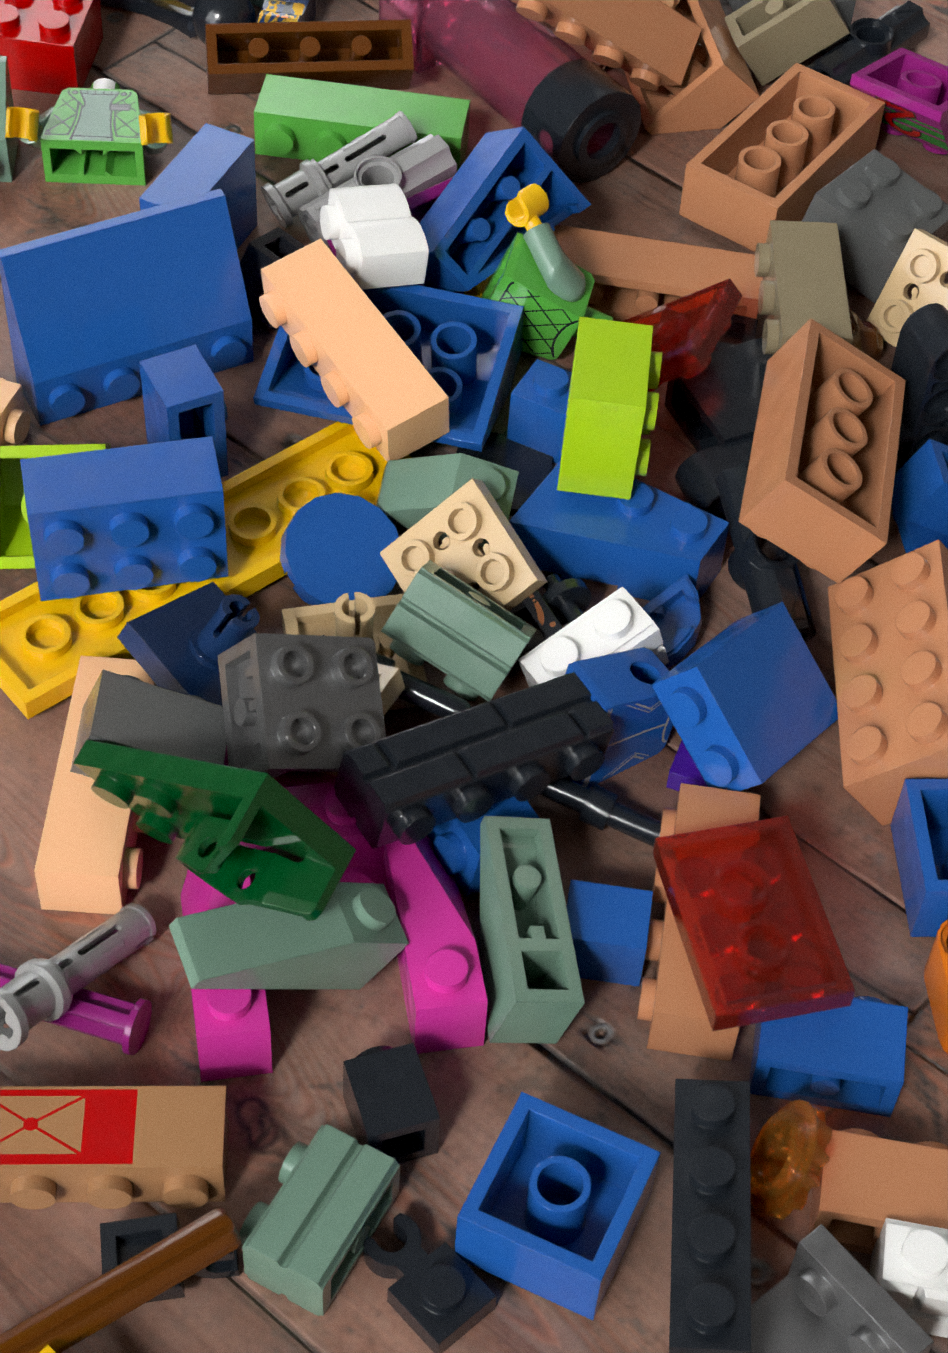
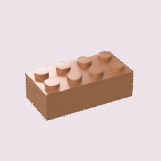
(779, 155)
(824, 452)
(892, 675)

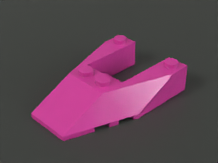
(436, 969)

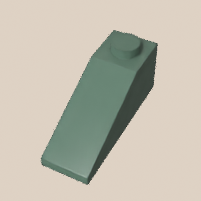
(525, 934)
(281, 950)

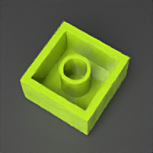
(609, 408)

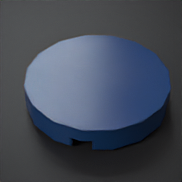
(336, 549)

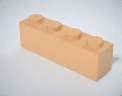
(354, 352)
(87, 843)

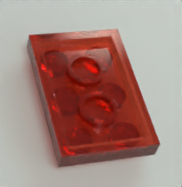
(690, 328)
(752, 923)

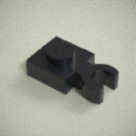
(433, 1291)

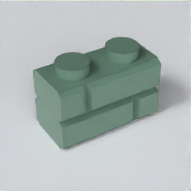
(457, 632)
(319, 1218)

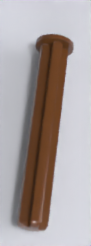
(125, 1286)

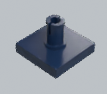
(184, 637)

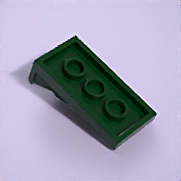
(230, 824)

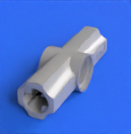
(411, 168)

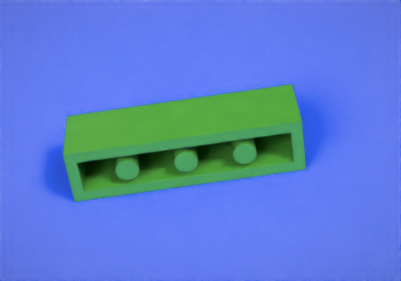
(319, 117)

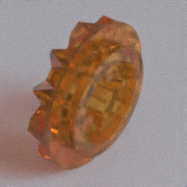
(788, 1158)

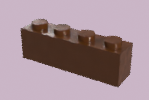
(329, 51)

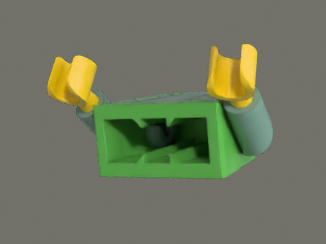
(93, 135)
(540, 279)

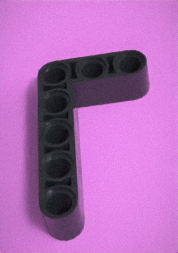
(918, 359)

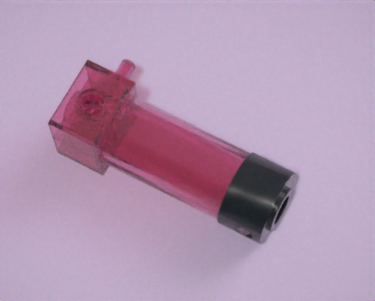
(526, 78)

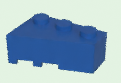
(468, 220)
(619, 541)

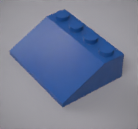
(121, 293)
(459, 339)

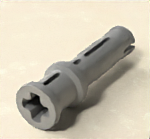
(318, 177)
(47, 986)

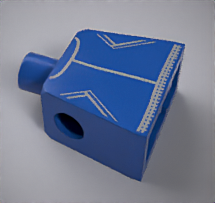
(625, 692)

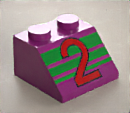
(913, 96)

